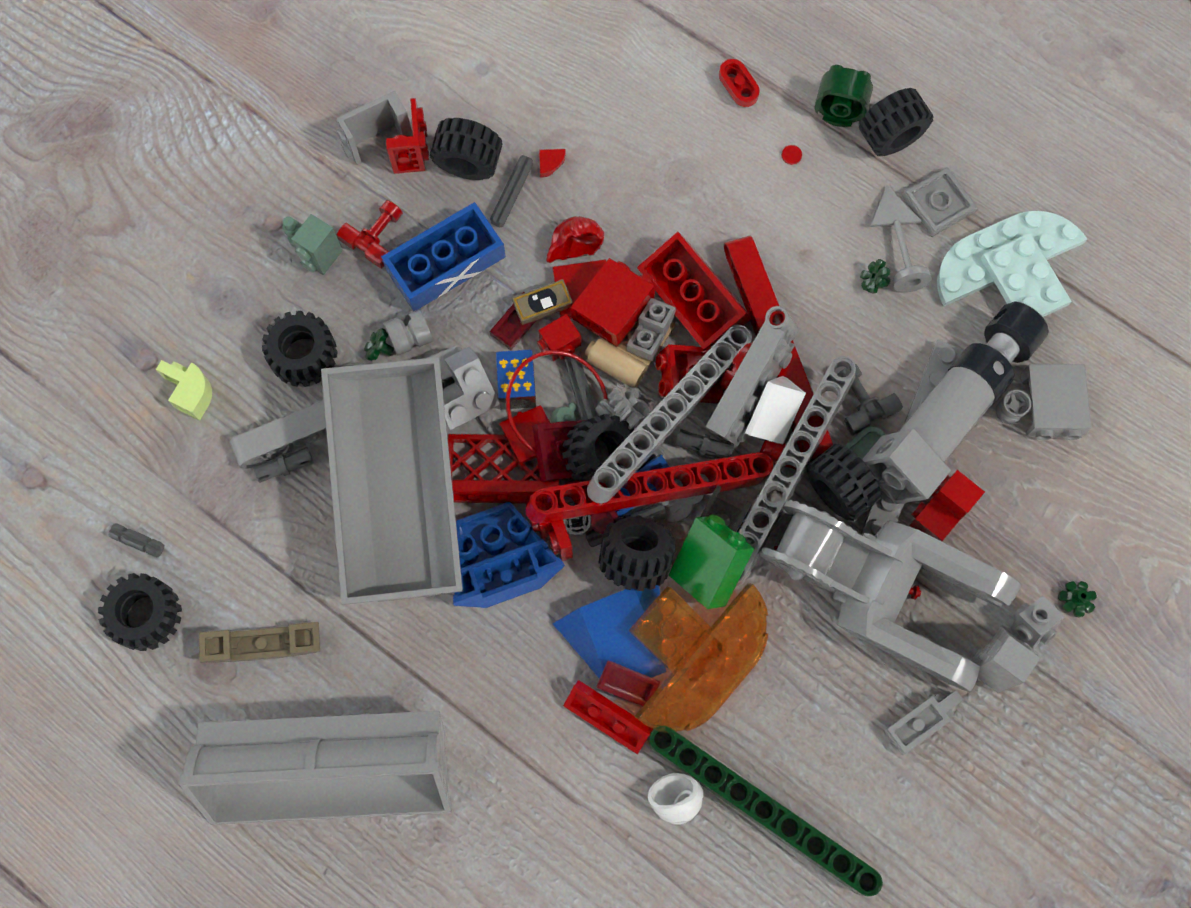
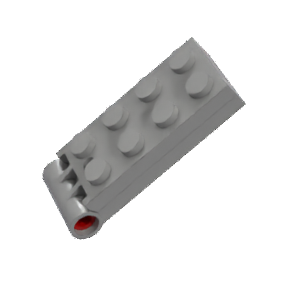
(761, 364)

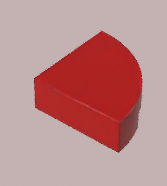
(550, 161)

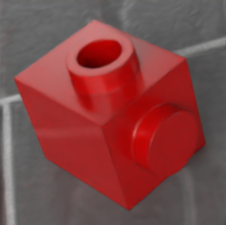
(559, 336)

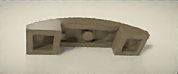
(259, 643)

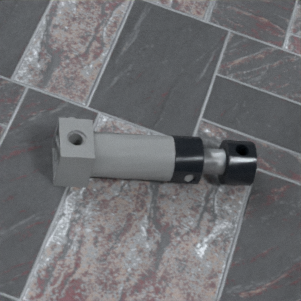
(912, 460)

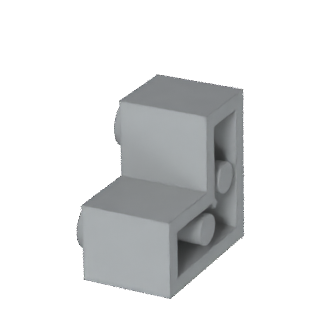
(470, 393)

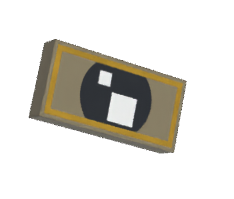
(542, 302)

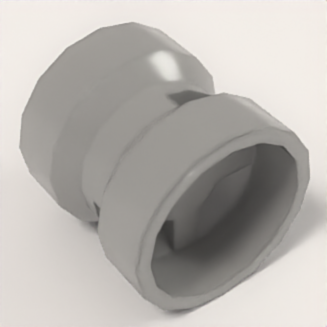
(1016, 401)

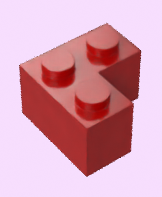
(947, 507)

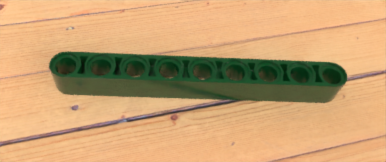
(778, 813)

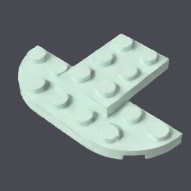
(1014, 259)

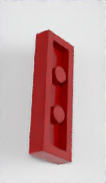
(607, 717)

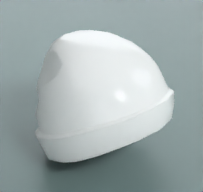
(676, 798)

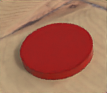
(791, 154)

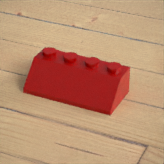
(694, 289)

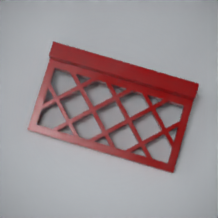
(496, 489)

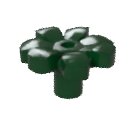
(875, 277)
(378, 345)
(1077, 599)

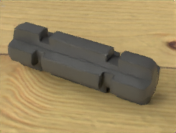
(136, 540)

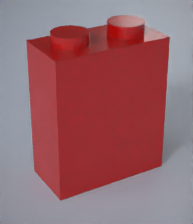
(613, 301)

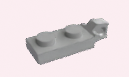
(922, 721)

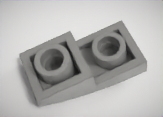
(651, 330)

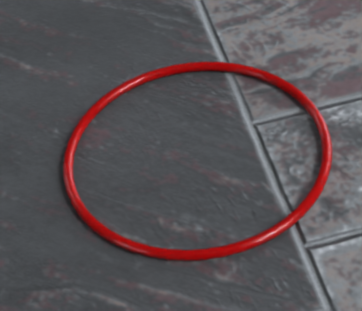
(525, 363)

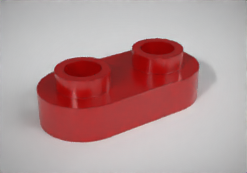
(739, 85)

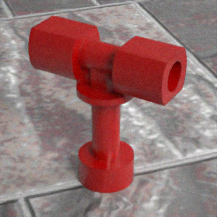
(367, 239)

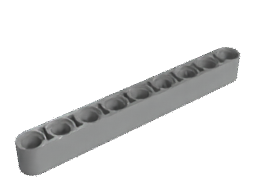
(712, 366)
(299, 428)
(799, 460)

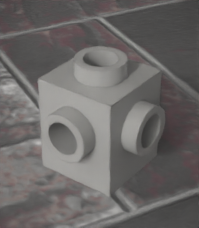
(1037, 622)

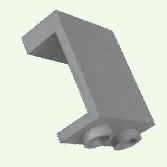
(371, 120)
(1058, 400)

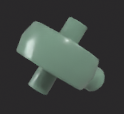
(564, 414)

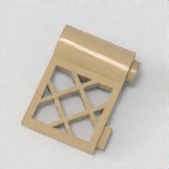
(618, 362)

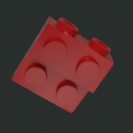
(675, 363)
(556, 532)

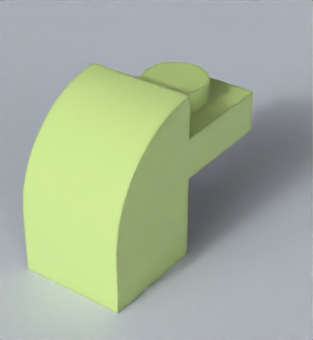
(192, 390)

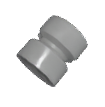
(408, 332)

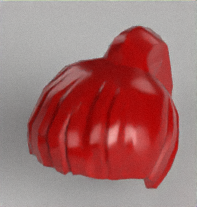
(575, 238)

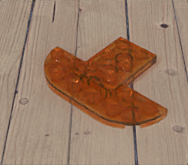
(703, 659)

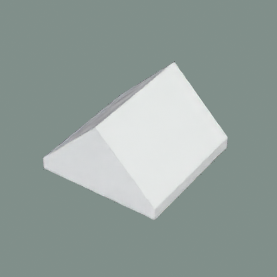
(776, 410)

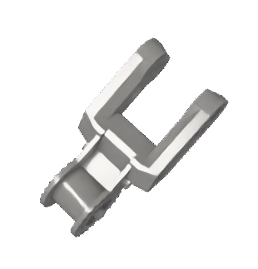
(875, 576)

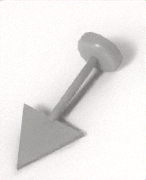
(895, 212)

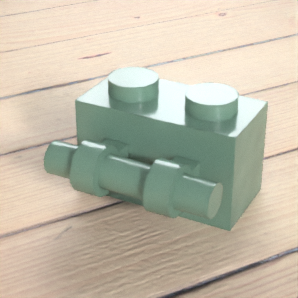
(314, 242)

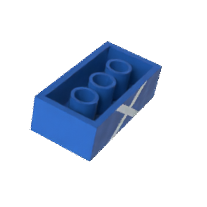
(444, 256)

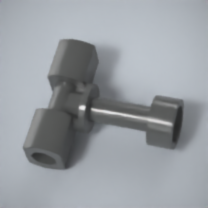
(869, 407)

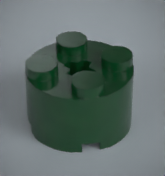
(843, 96)

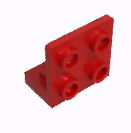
(410, 152)

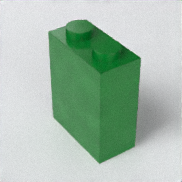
(711, 561)

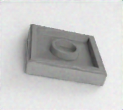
(939, 201)

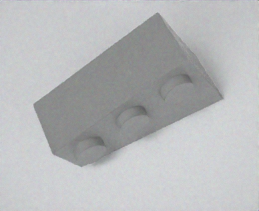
(1005, 661)

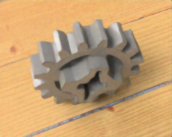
(631, 404)

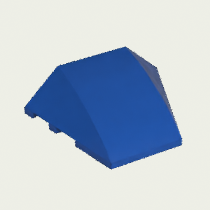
(501, 557)
(602, 632)

